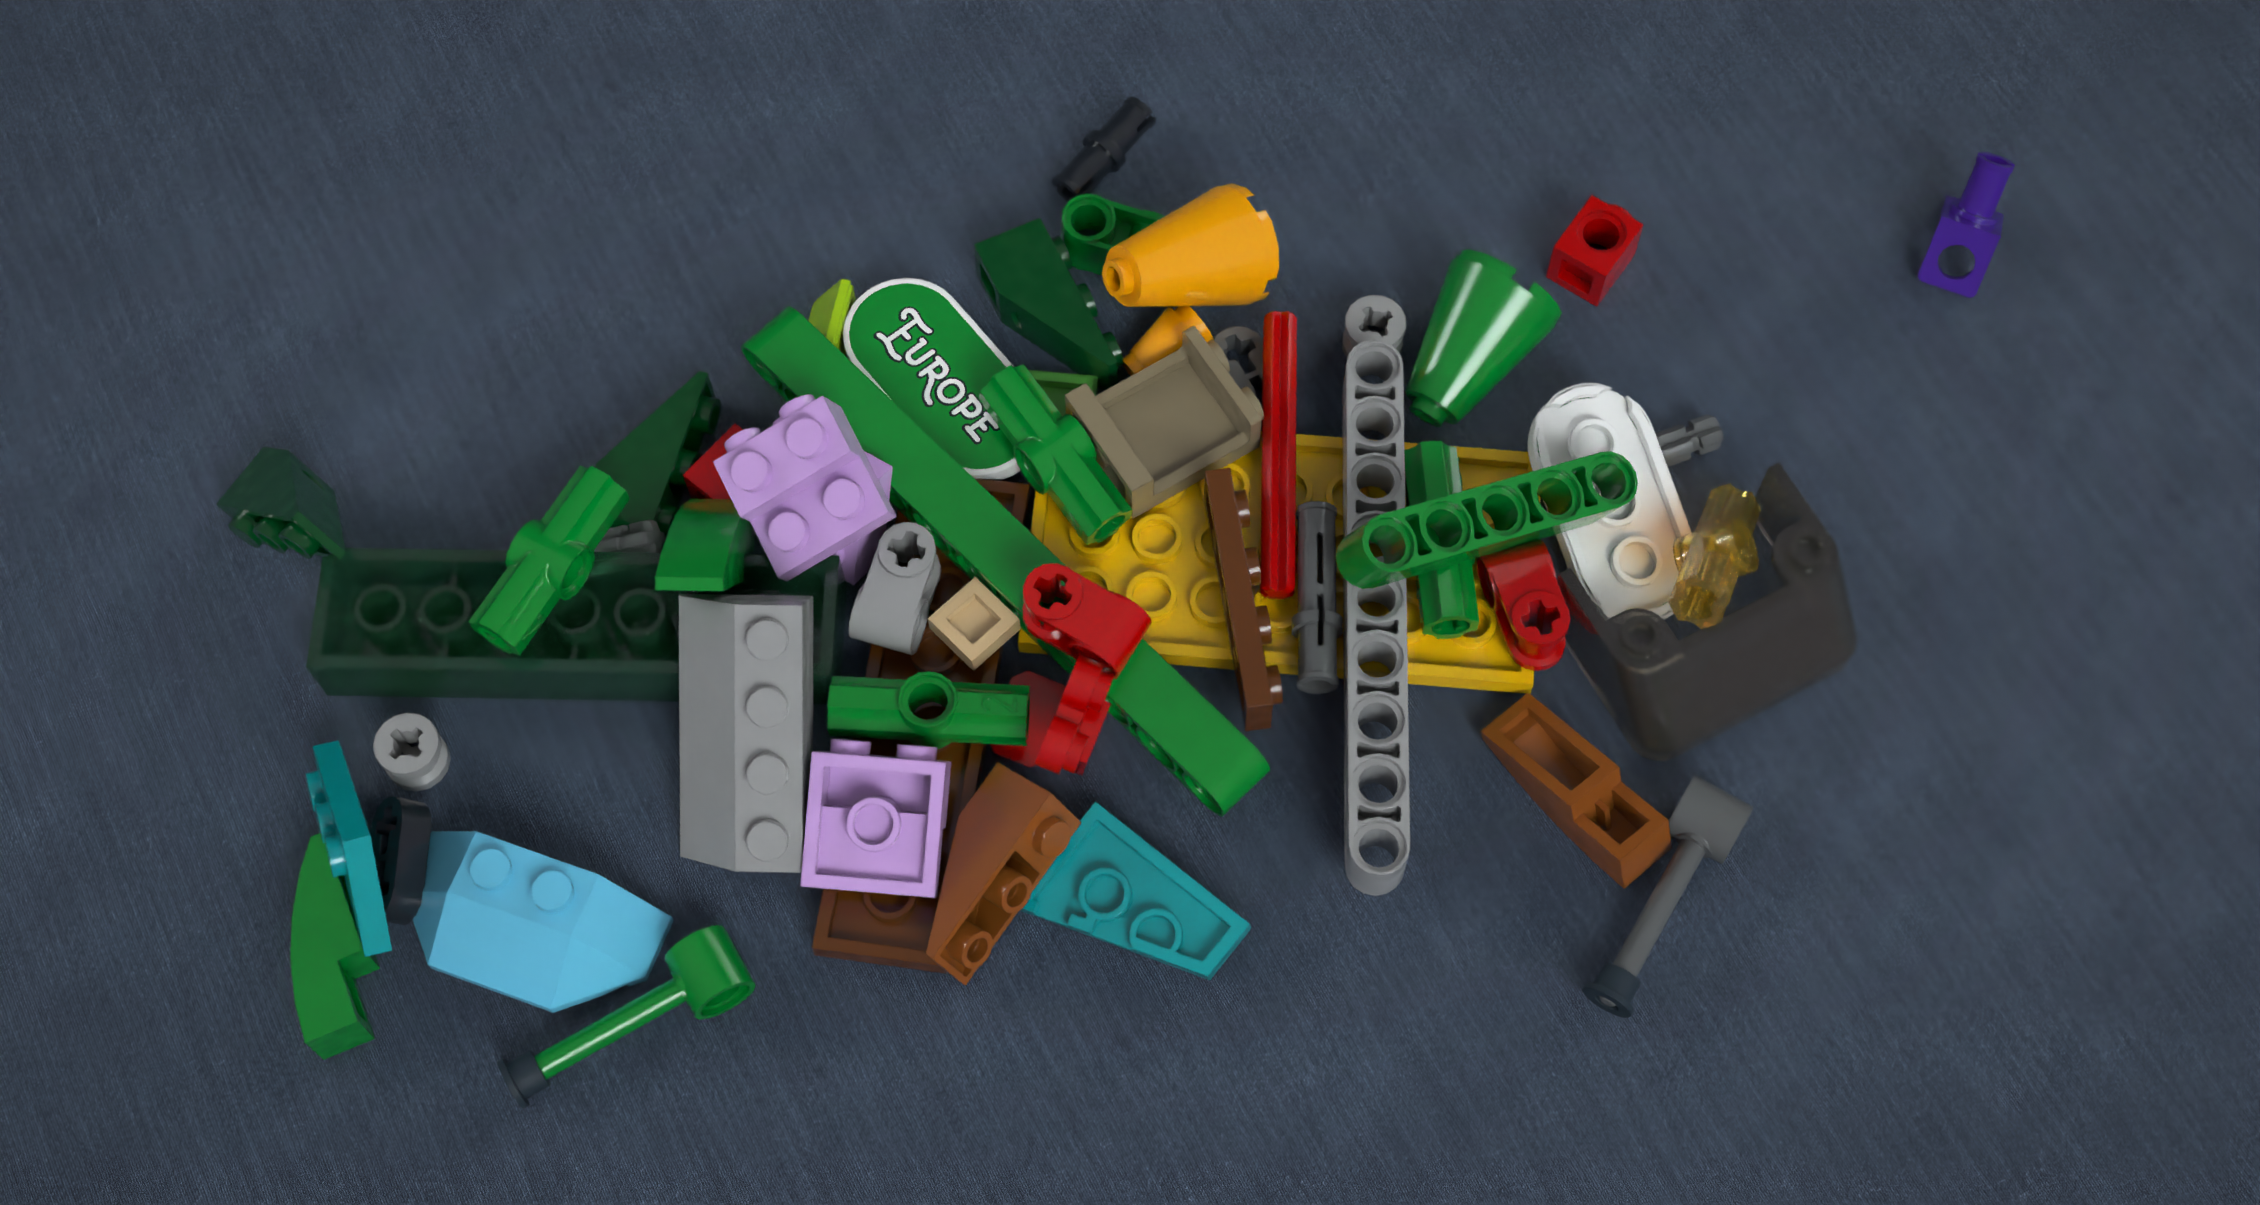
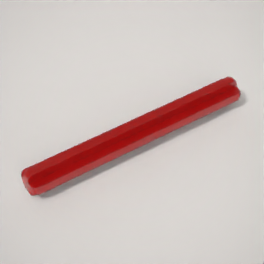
(1279, 456)

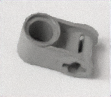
(896, 599)

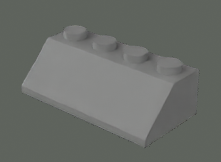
(745, 729)

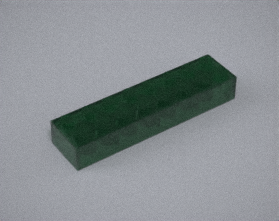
(402, 628)

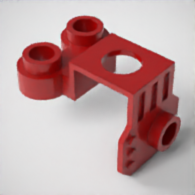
(1062, 718)

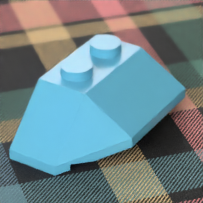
(532, 923)

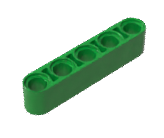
(1465, 533)

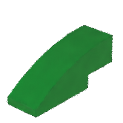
(704, 547)
(327, 959)

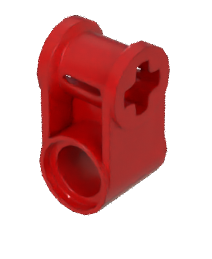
(1526, 603)
(1089, 620)

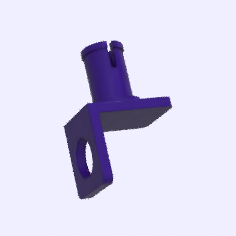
(1970, 223)

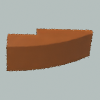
(1579, 790)

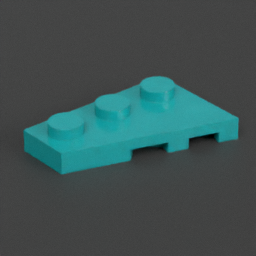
(348, 843)
(1135, 899)

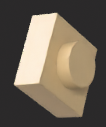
(974, 623)

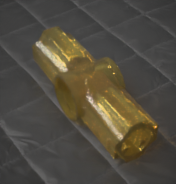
(1715, 556)

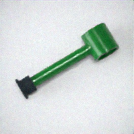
(705, 975)

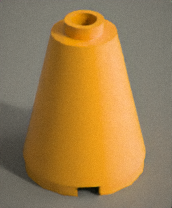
(1197, 255)

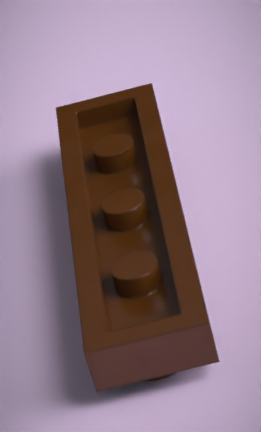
(1246, 624)

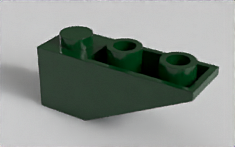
(1039, 300)
(660, 451)
(284, 507)

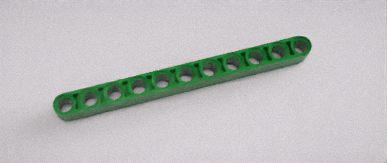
(1001, 552)

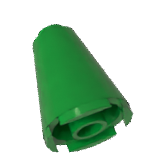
(1475, 336)

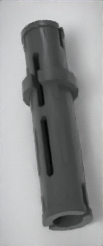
(1317, 622)

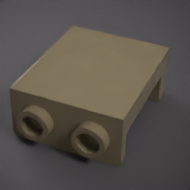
(1169, 422)

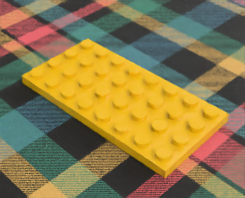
(1171, 573)

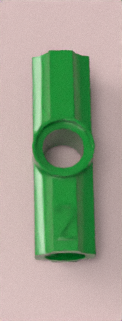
(1055, 454)
(549, 560)
(1445, 594)
(886, 708)

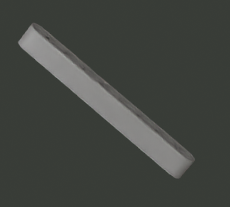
(1371, 637)

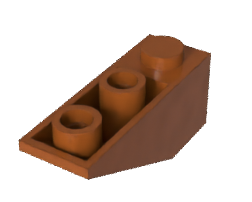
(995, 862)

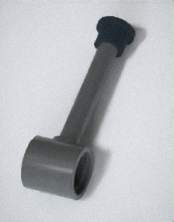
(1704, 827)

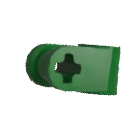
(1108, 218)

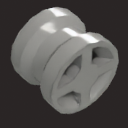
(1374, 311)
(420, 765)

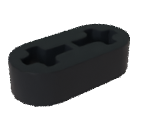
(401, 854)

